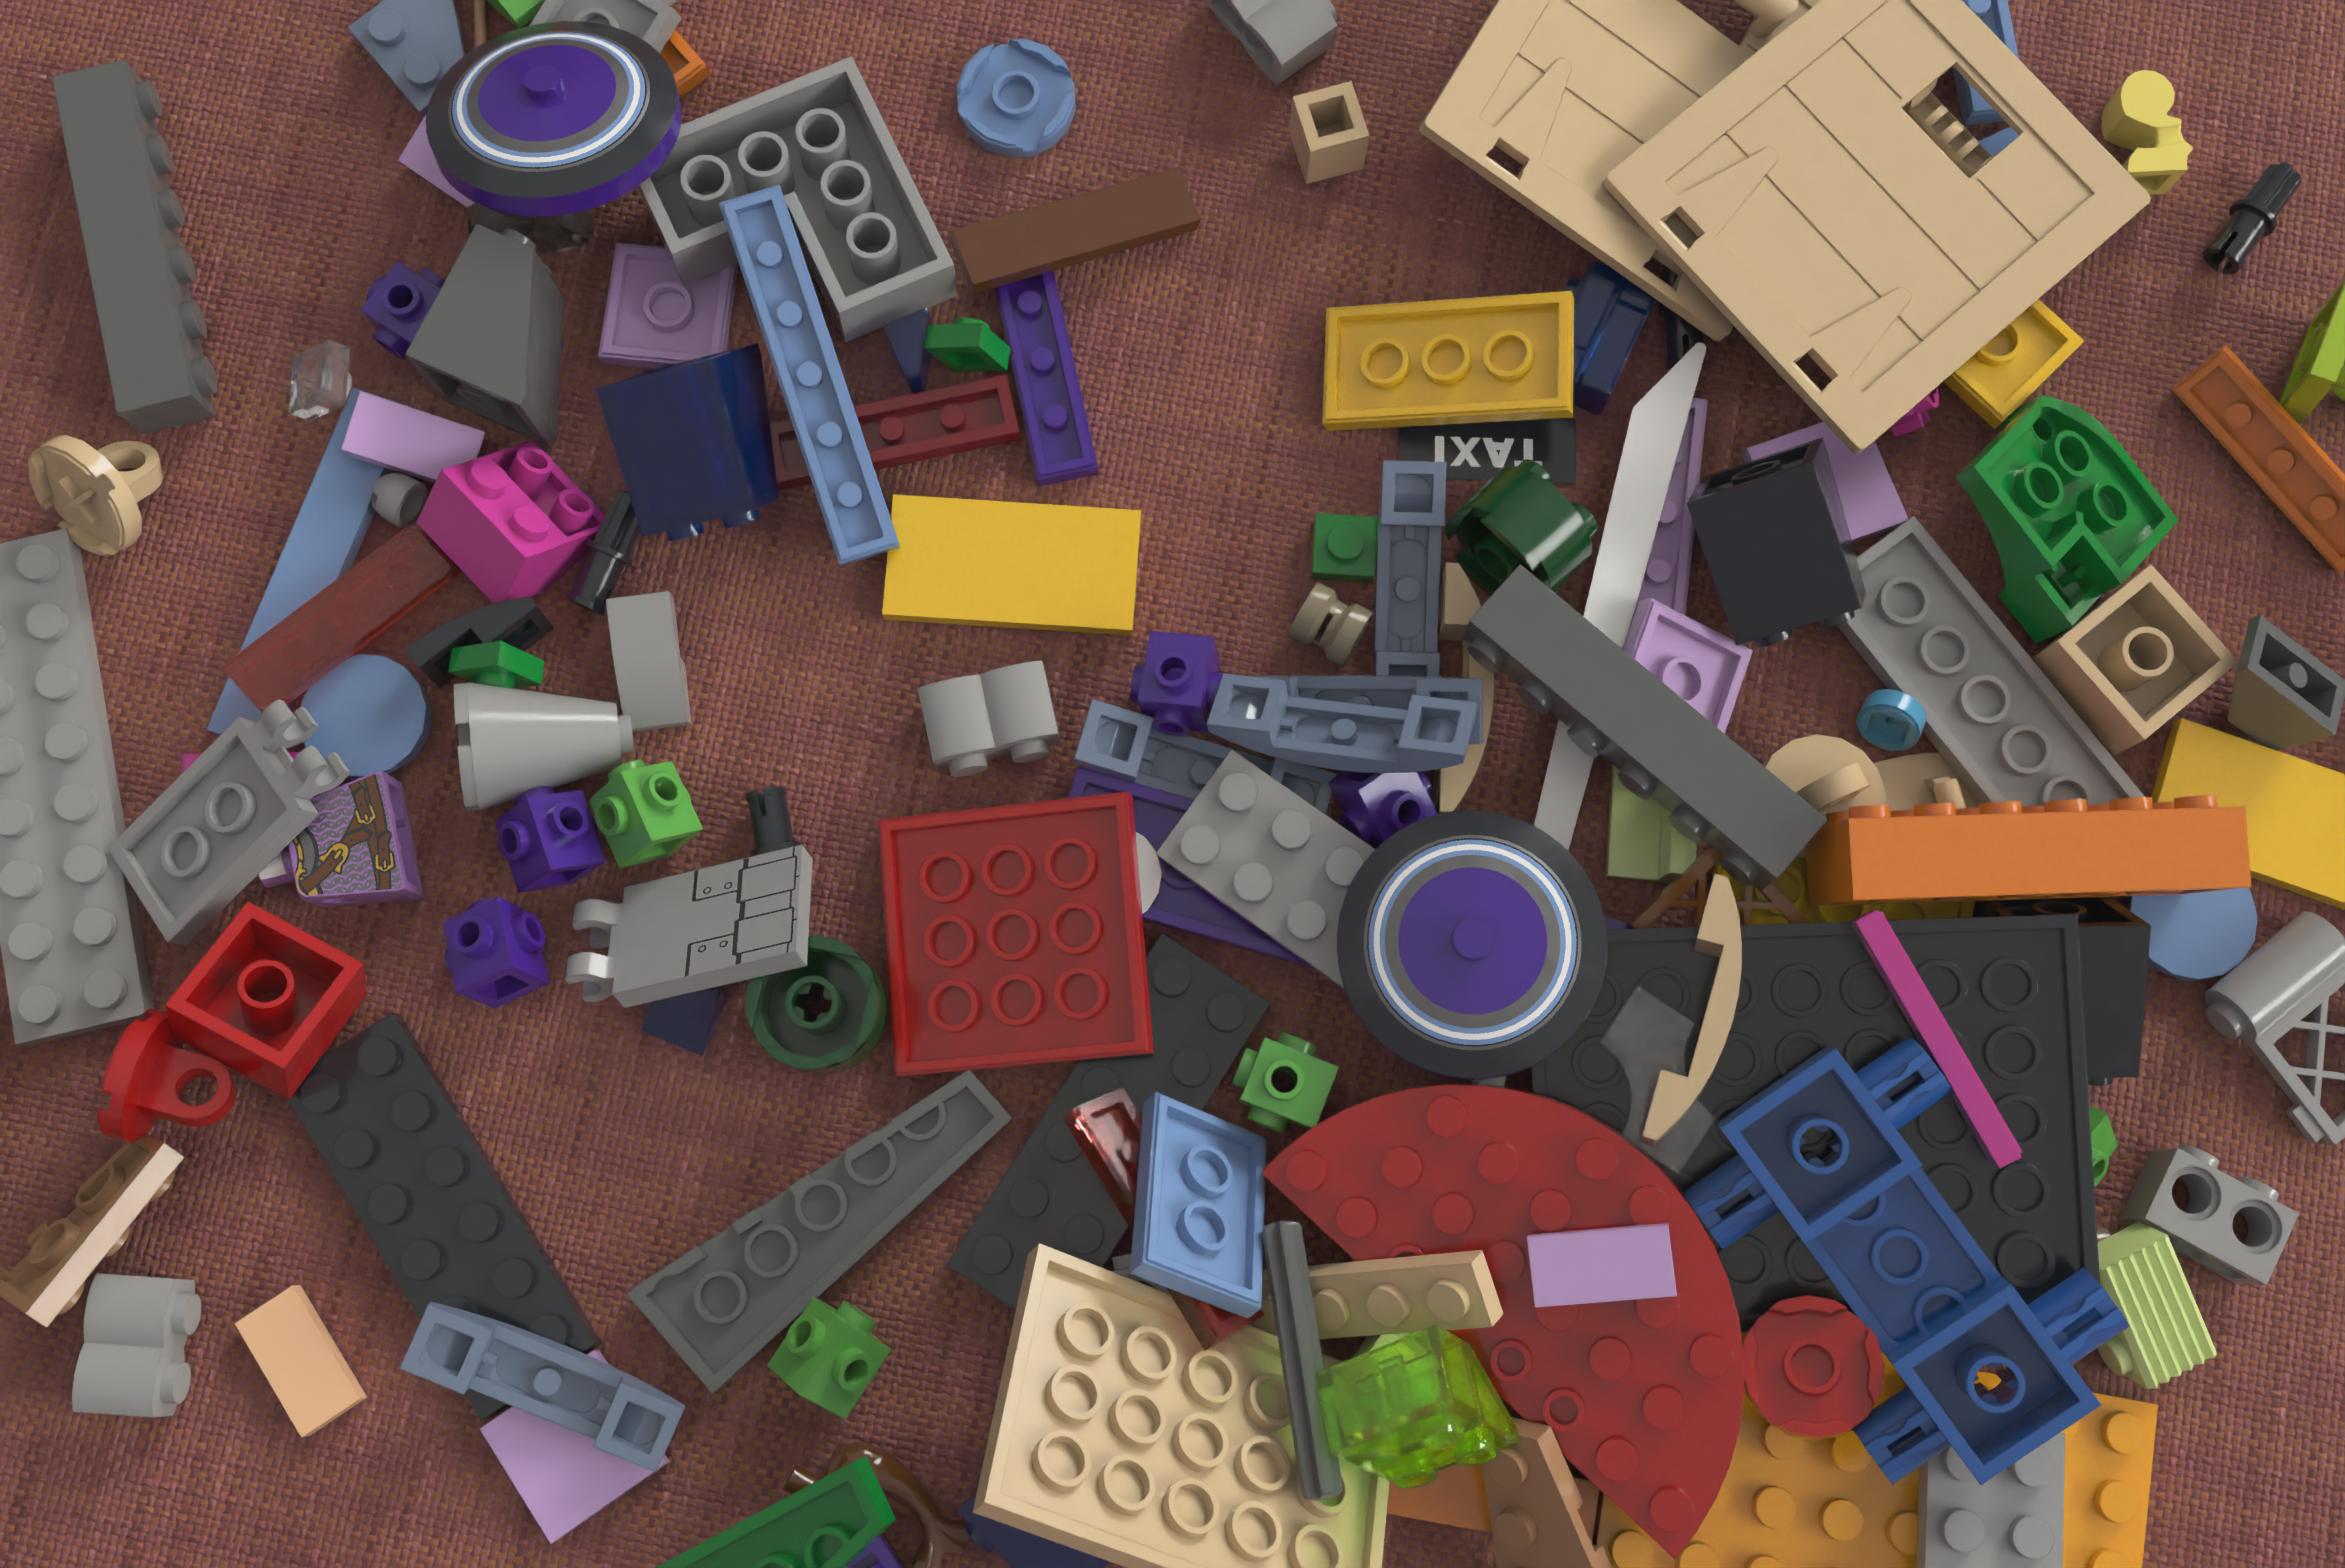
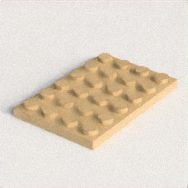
(1149, 1446)

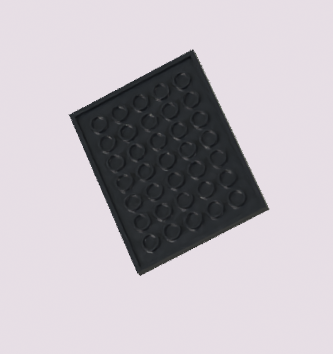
(2008, 998)

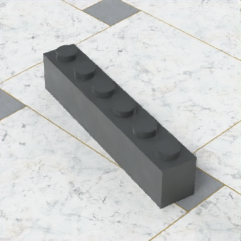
(135, 247)
(1641, 729)

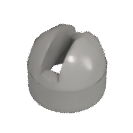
(398, 498)

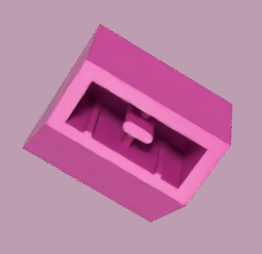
(510, 521)

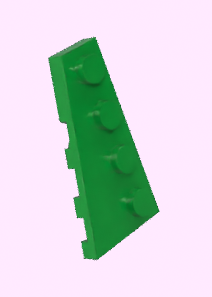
(810, 1529)

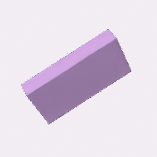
(407, 438)
(1601, 1265)

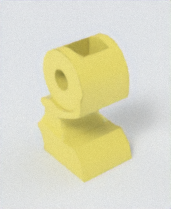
(2139, 122)

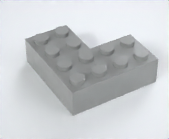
(841, 184)

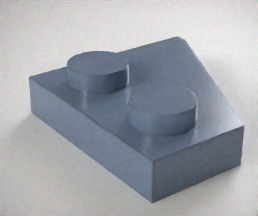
(412, 44)

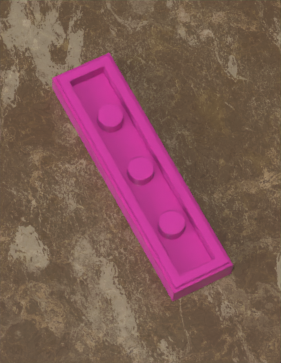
(1937, 1038)

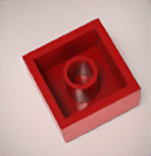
(267, 1000)

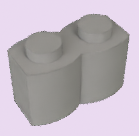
(1279, 33)
(989, 718)
(135, 1345)

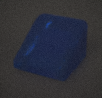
(907, 342)
(686, 1018)

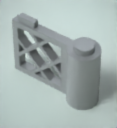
(2273, 994)

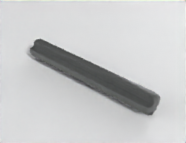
(1300, 1358)

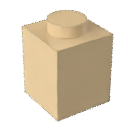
(1328, 132)

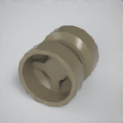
(1341, 633)

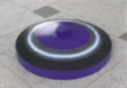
(554, 118)
(1472, 945)

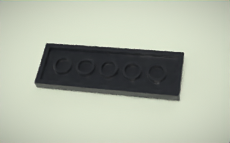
(1051, 1187)
(431, 1191)

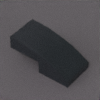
(511, 621)

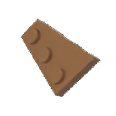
(70, 1248)
(1536, 1505)

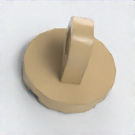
(92, 492)
(1828, 774)

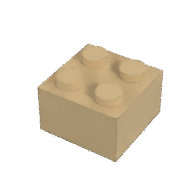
(2134, 661)

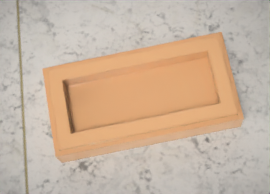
(300, 1360)

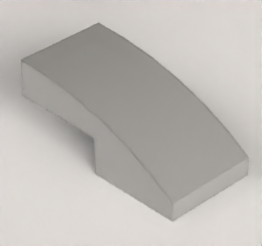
(648, 660)

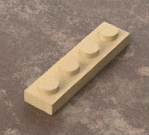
(1397, 1295)

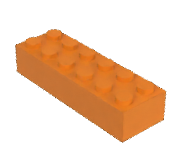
(2027, 851)

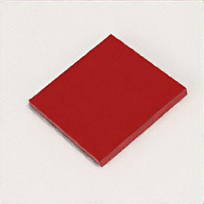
(1015, 935)

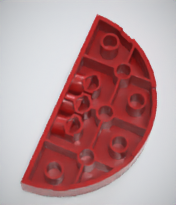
(1631, 1387)

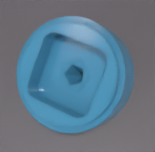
(1891, 720)

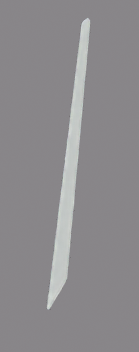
(1622, 559)

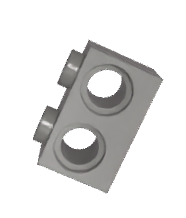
(2205, 1225)

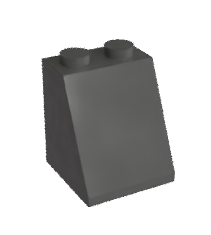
(496, 335)

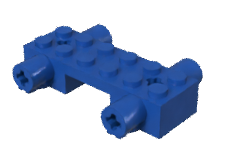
(1907, 1264)

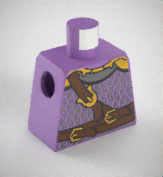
(354, 848)

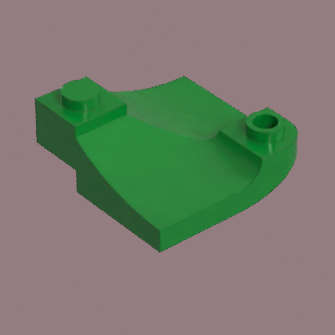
(2062, 512)

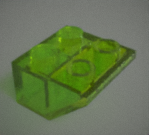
(1414, 1409)

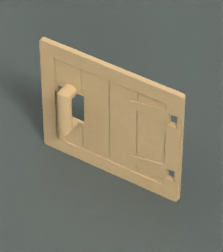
(1576, 94)
(1862, 214)

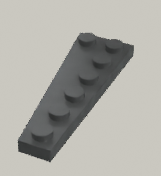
(761, 1272)

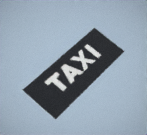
(1484, 448)

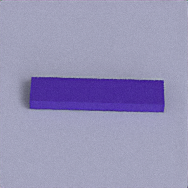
(1046, 380)

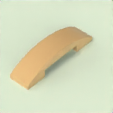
(1456, 607)
(1719, 937)

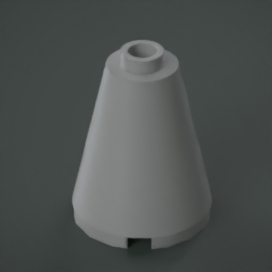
(532, 741)

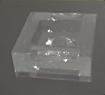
(320, 380)

